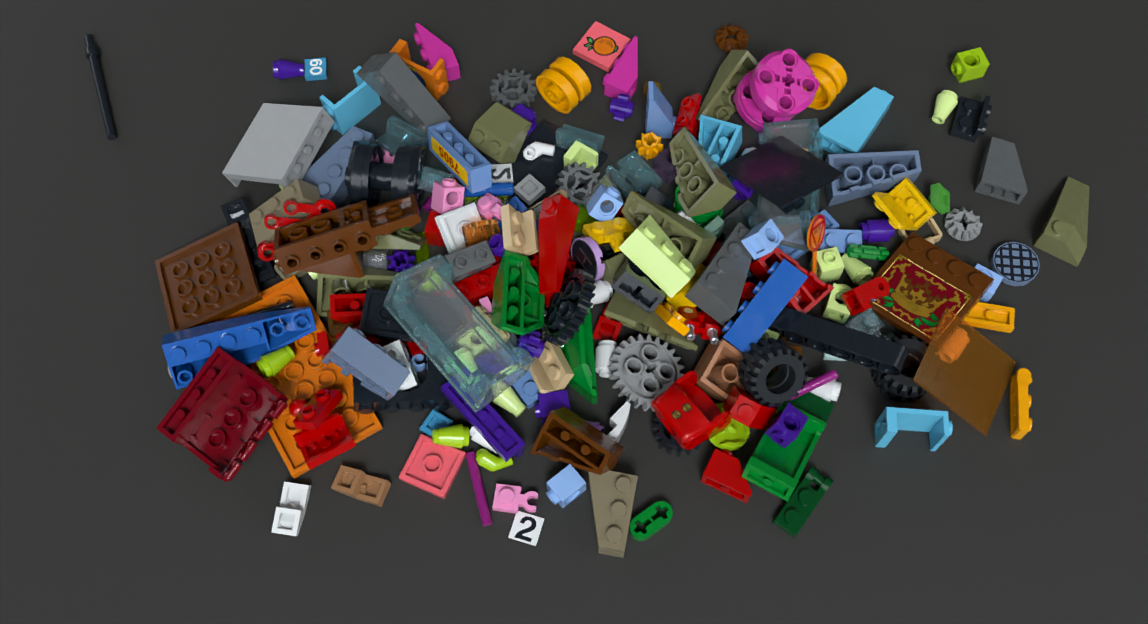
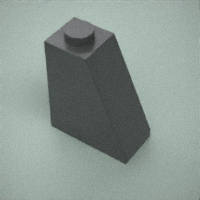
(1001, 172)

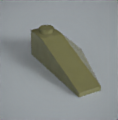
(336, 284)

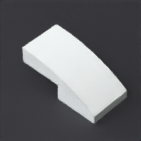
(619, 421)
(292, 509)

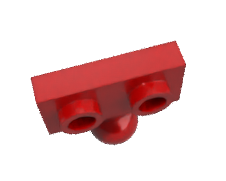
(312, 414)

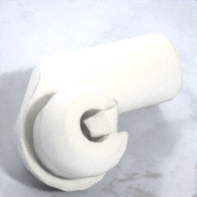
(536, 149)

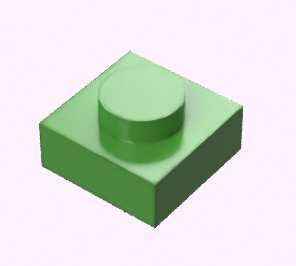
(939, 198)

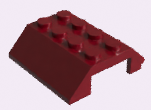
(223, 414)

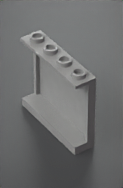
(279, 144)

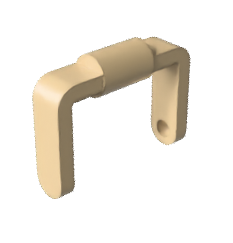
(938, 234)

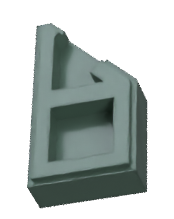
(715, 227)

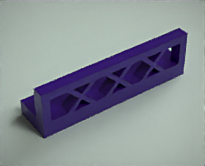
(489, 425)

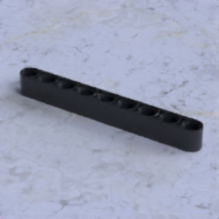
(838, 341)

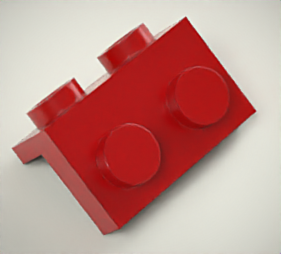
(687, 115)
(326, 442)

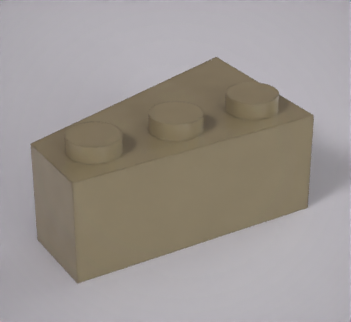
(298, 191)
(612, 507)

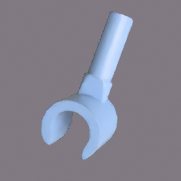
(418, 367)

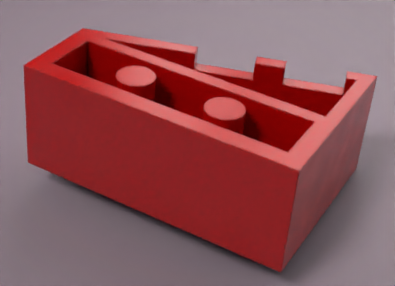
(810, 291)

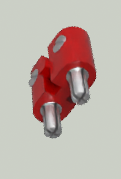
(700, 323)

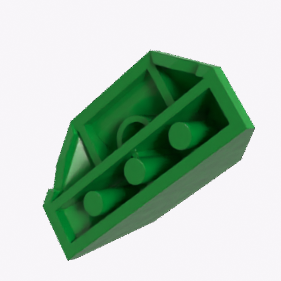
(516, 296)
(581, 359)

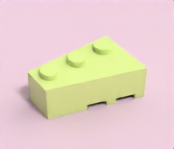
(658, 257)

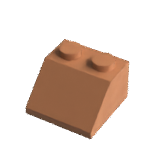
(719, 370)

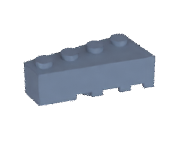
(330, 168)
(870, 173)

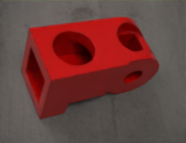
(858, 299)

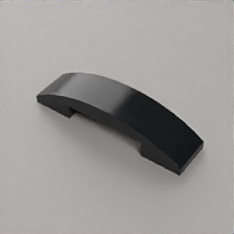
(238, 212)

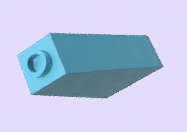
(855, 124)

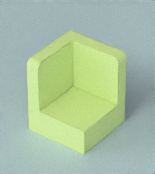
(581, 153)

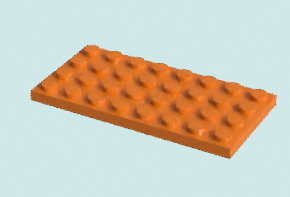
(305, 377)

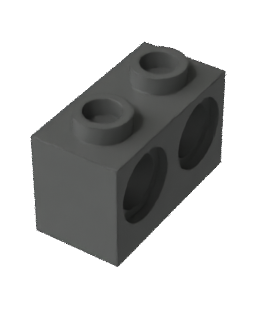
(470, 261)

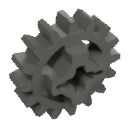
(513, 89)
(574, 176)

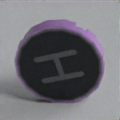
(587, 256)

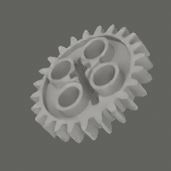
(645, 370)

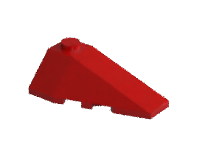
(554, 238)

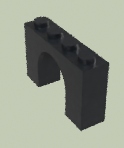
(425, 396)

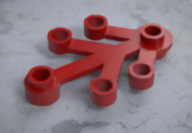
(313, 209)

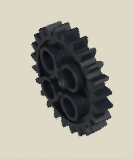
(569, 307)

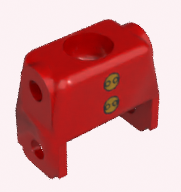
(689, 412)

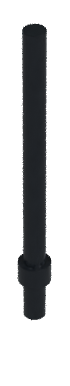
(92, 55)

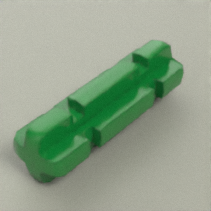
(867, 252)

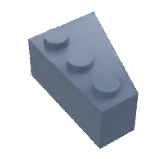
(367, 363)

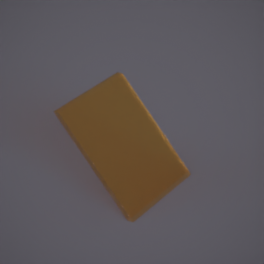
(965, 371)

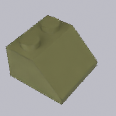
(500, 133)

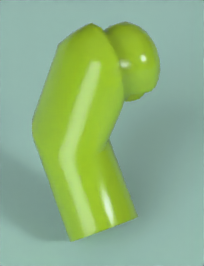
(490, 461)

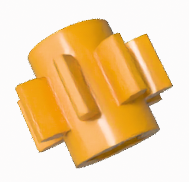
(649, 145)

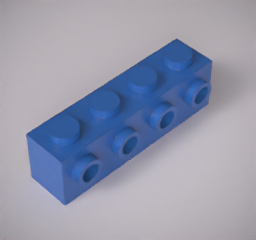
(765, 306)

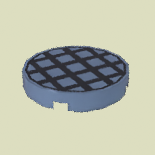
(1015, 263)

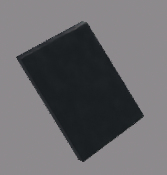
(545, 167)
(781, 172)

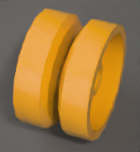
(831, 79)
(563, 85)

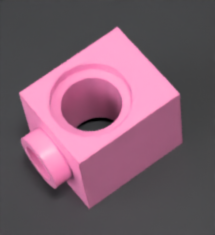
(440, 201)

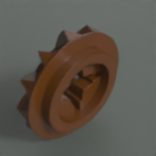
(728, 44)

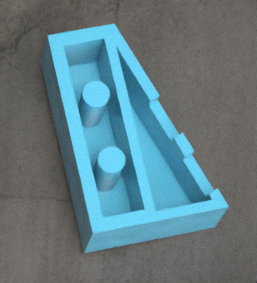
(720, 139)

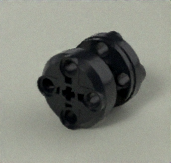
(369, 174)

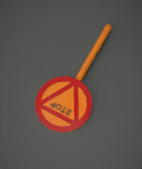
(815, 237)

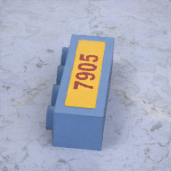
(460, 157)

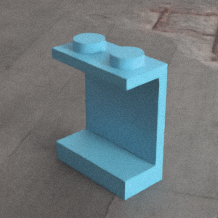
(353, 106)
(896, 419)

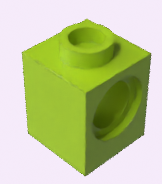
(969, 65)

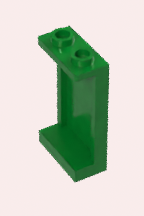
(780, 468)

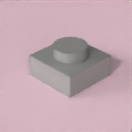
(529, 189)

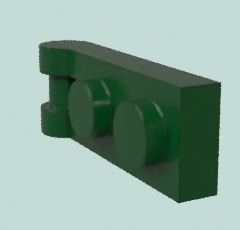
(802, 503)

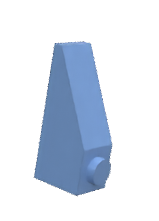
(658, 113)

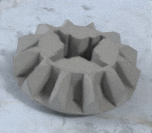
(957, 230)

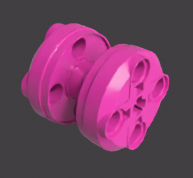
(775, 89)

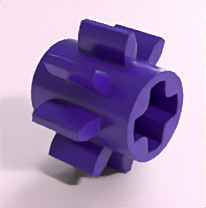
(621, 107)
(399, 257)
(532, 343)

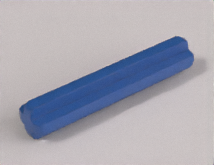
(497, 189)

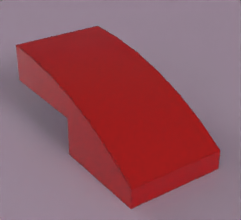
(606, 328)

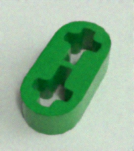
(655, 525)

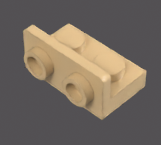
(519, 231)
(551, 369)

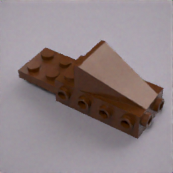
(339, 249)

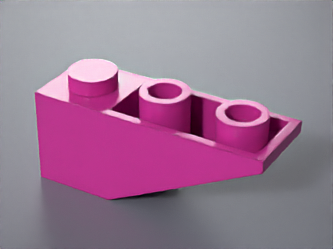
(434, 49)
(624, 73)

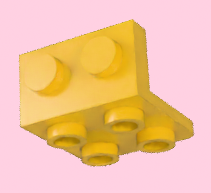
(905, 206)

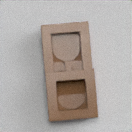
(361, 486)

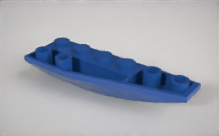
(241, 337)

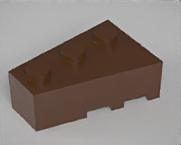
(576, 442)

